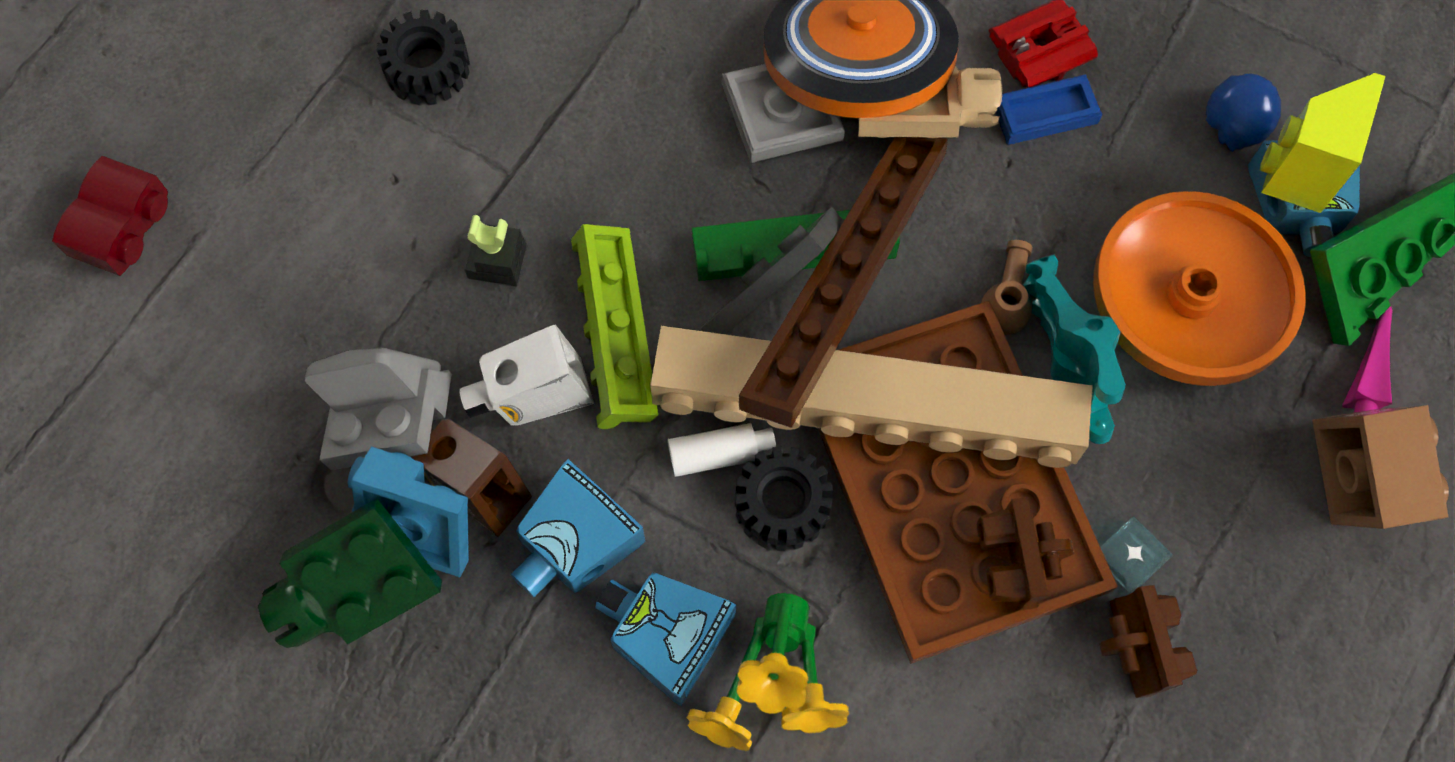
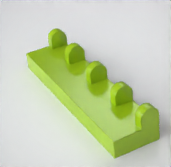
(615, 325)

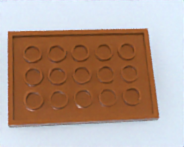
(924, 505)

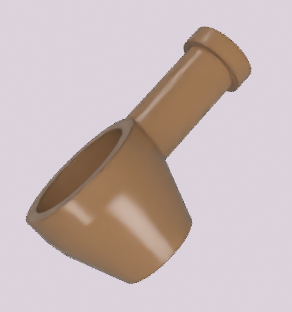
(1012, 317)

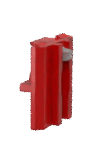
(1033, 64)

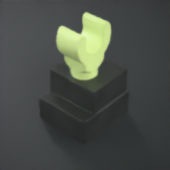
(495, 252)

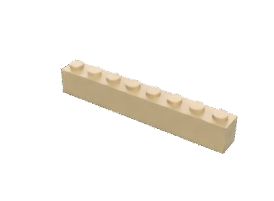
(886, 399)

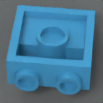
(428, 514)

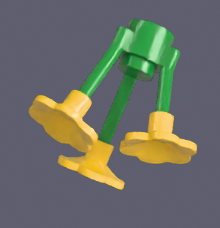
(773, 681)

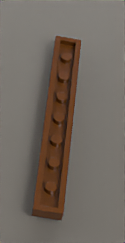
(841, 281)

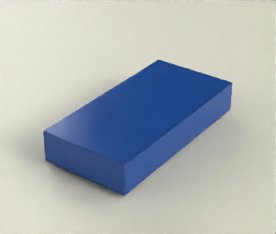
(1047, 109)

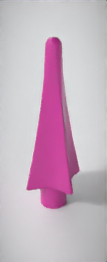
(1372, 382)

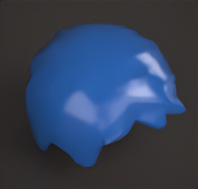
(1244, 110)

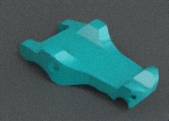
(1079, 344)

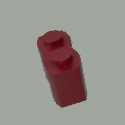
(111, 216)

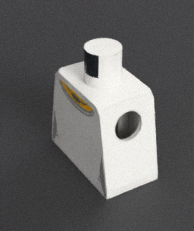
(529, 379)

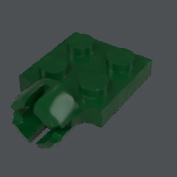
(347, 580)

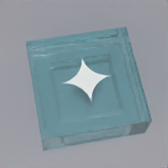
(1134, 554)

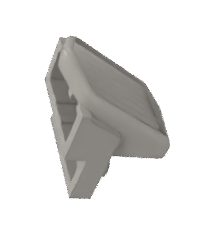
(378, 402)

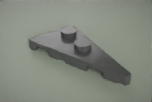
(766, 278)

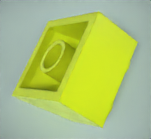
(1322, 144)

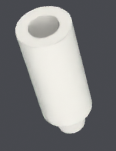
(718, 448)

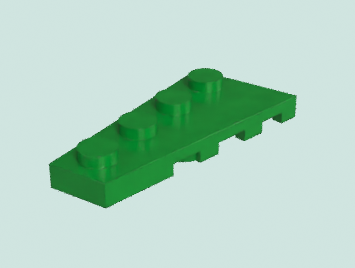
(1381, 255)

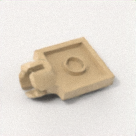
(965, 101)

